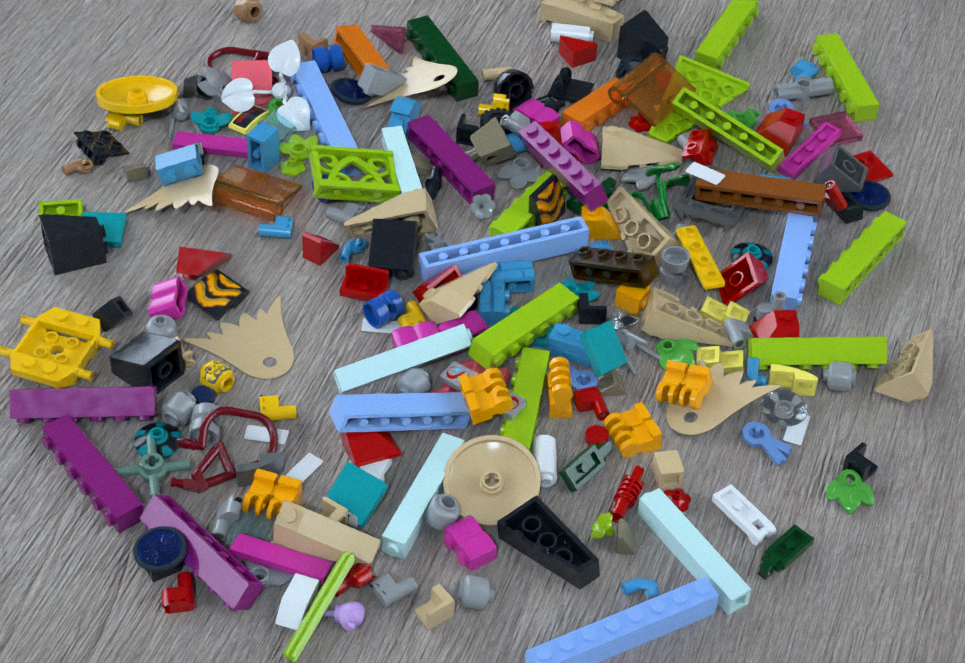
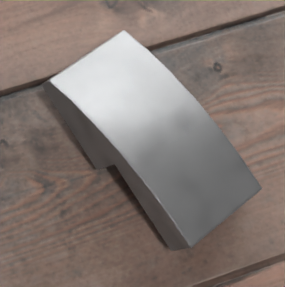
(269, 462)

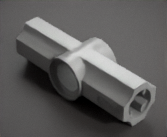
(803, 89)

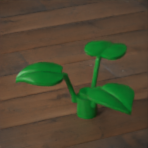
(659, 205)

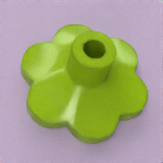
(292, 167)
(602, 526)

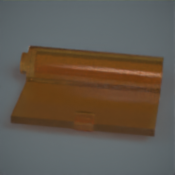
(649, 88)
(253, 192)

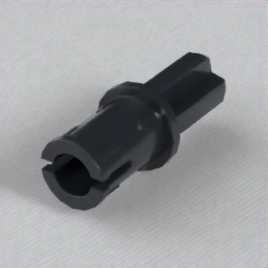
(433, 183)

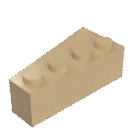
(587, 13)

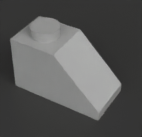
(379, 80)

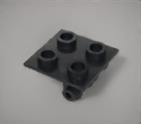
(569, 89)
(98, 145)

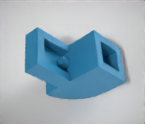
(404, 111)

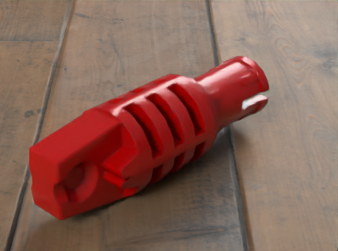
(627, 494)

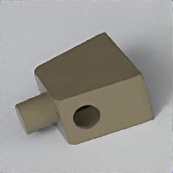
(491, 144)

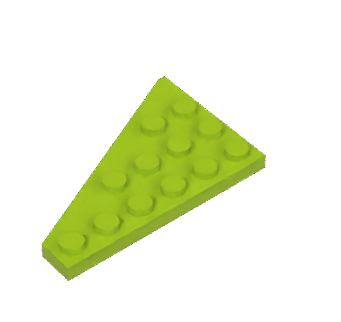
(711, 85)

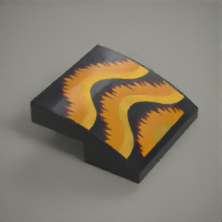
(547, 202)
(216, 294)

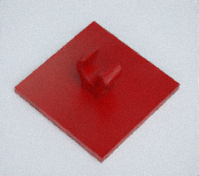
(876, 169)

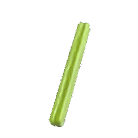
(319, 606)

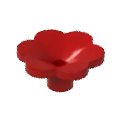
(639, 123)
(678, 498)

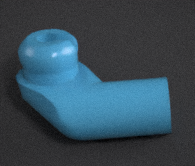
(351, 248)

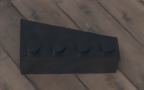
(548, 541)

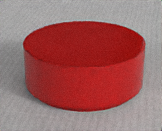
(596, 434)

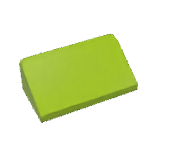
(62, 207)

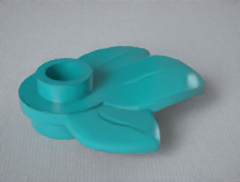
(210, 120)
(576, 288)

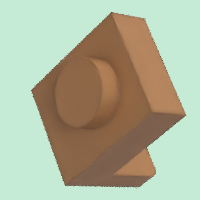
(306, 44)

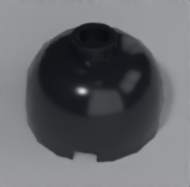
(515, 83)

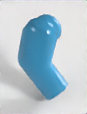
(753, 374)
(640, 584)

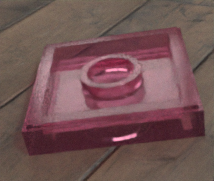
(841, 120)

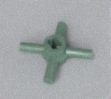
(153, 468)

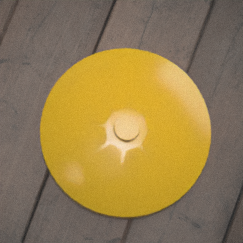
(136, 94)

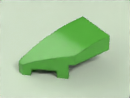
(747, 118)

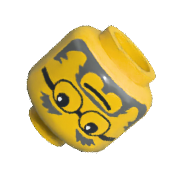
(216, 376)

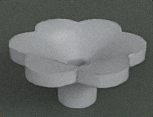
(487, 206)

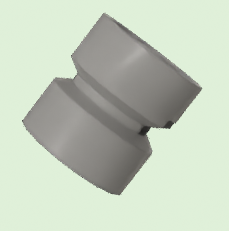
(674, 266)
(198, 414)

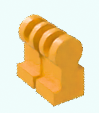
(684, 383)
(559, 389)
(485, 395)
(634, 431)
(269, 490)

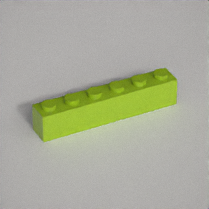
(727, 32)
(846, 77)
(728, 130)
(517, 215)
(861, 257)
(523, 326)
(818, 351)
(530, 385)

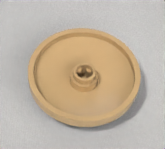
(491, 478)

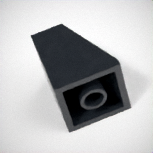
(642, 37)
(73, 242)
(394, 247)
(149, 361)

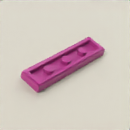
(213, 144)
(809, 151)
(280, 557)

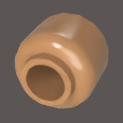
(248, 10)

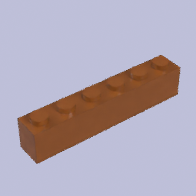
(764, 193)

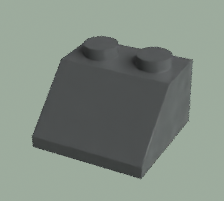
(843, 169)

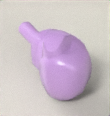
(348, 614)

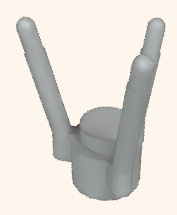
(180, 112)
(628, 341)

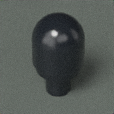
(555, 105)

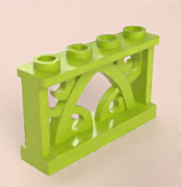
(346, 189)

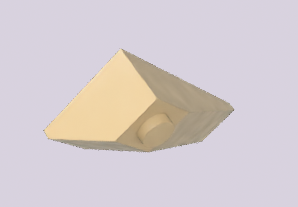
(627, 148)
(408, 206)
(639, 227)
(456, 296)
(673, 321)
(912, 372)
(321, 536)

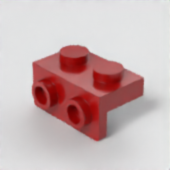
(700, 147)
(364, 282)

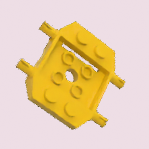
(34, 353)

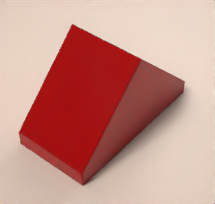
(577, 51)
(317, 248)

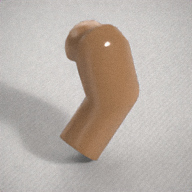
(79, 165)

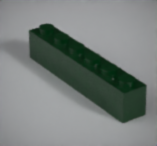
(437, 49)

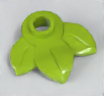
(298, 146)

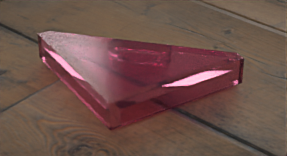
(391, 35)

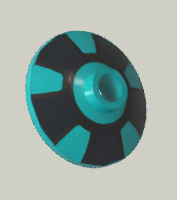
(757, 250)
(165, 439)

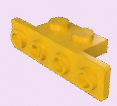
(700, 257)

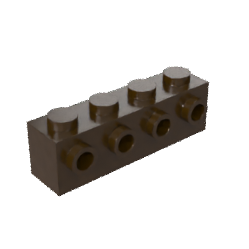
(613, 267)

